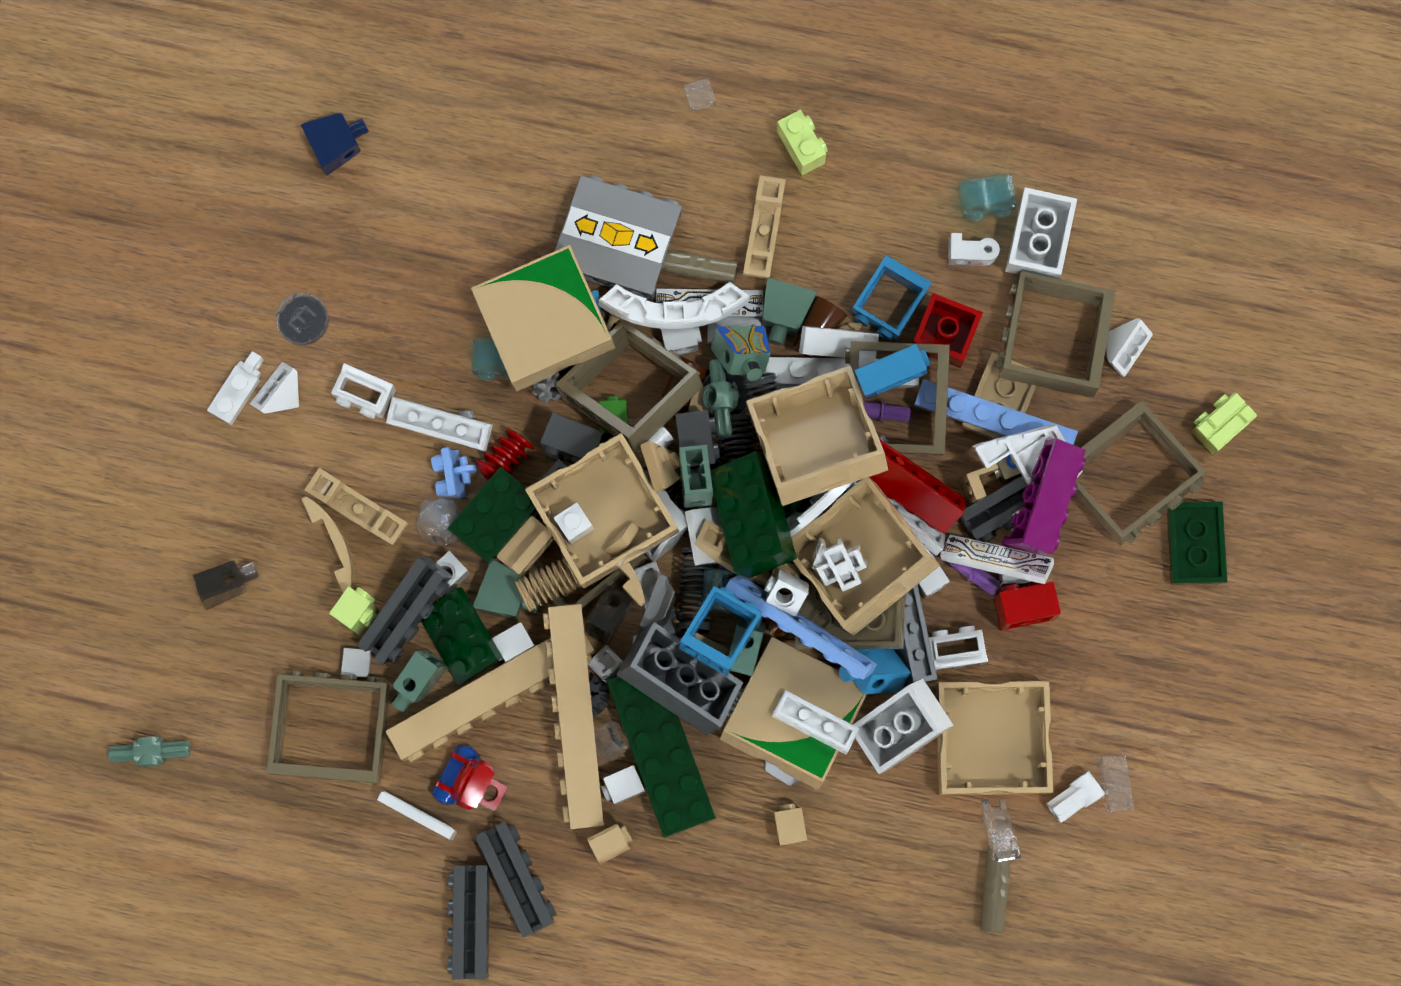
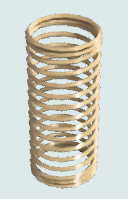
(529, 599)

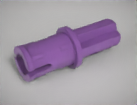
(881, 411)
(979, 577)

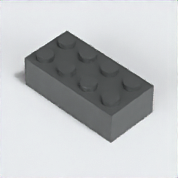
(678, 679)

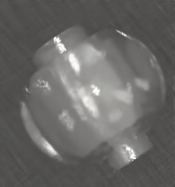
(435, 519)

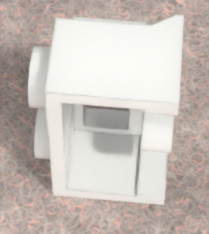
(366, 408)
(962, 659)

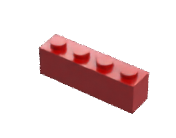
(919, 491)

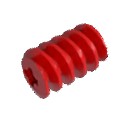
(504, 455)

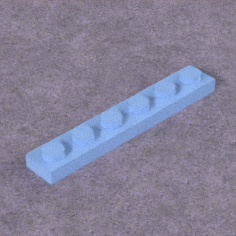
(985, 413)
(808, 632)

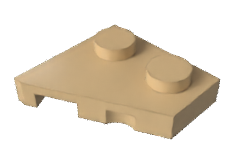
(661, 464)

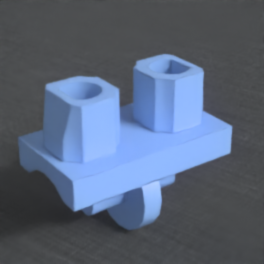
(456, 473)

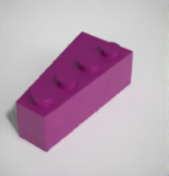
(1047, 498)

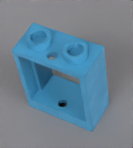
(903, 276)
(892, 371)
(704, 652)

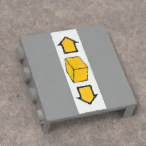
(619, 234)

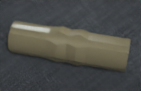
(700, 266)
(995, 895)

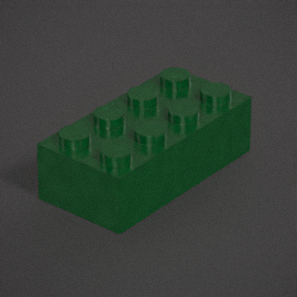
(752, 516)

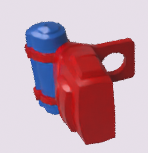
(467, 781)

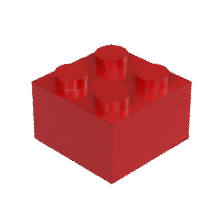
(948, 324)
(1026, 605)

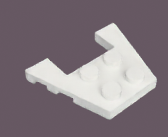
(1022, 447)

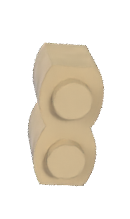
(610, 843)

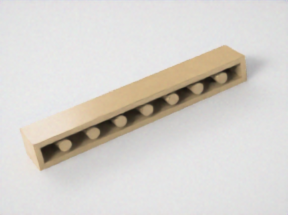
(474, 702)
(575, 716)

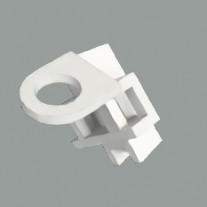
(824, 559)

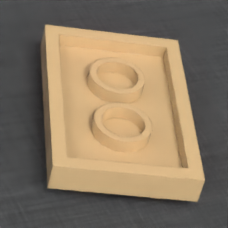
(1002, 392)

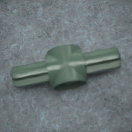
(720, 398)
(149, 751)

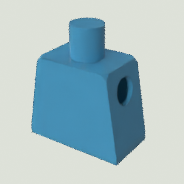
(887, 676)

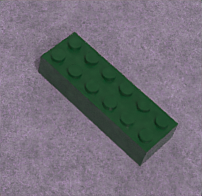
(662, 760)

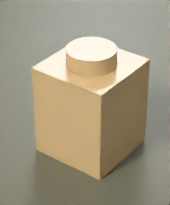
(790, 825)

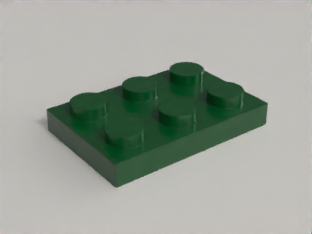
(493, 515)
(1197, 543)
(461, 636)

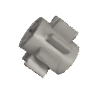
(547, 389)

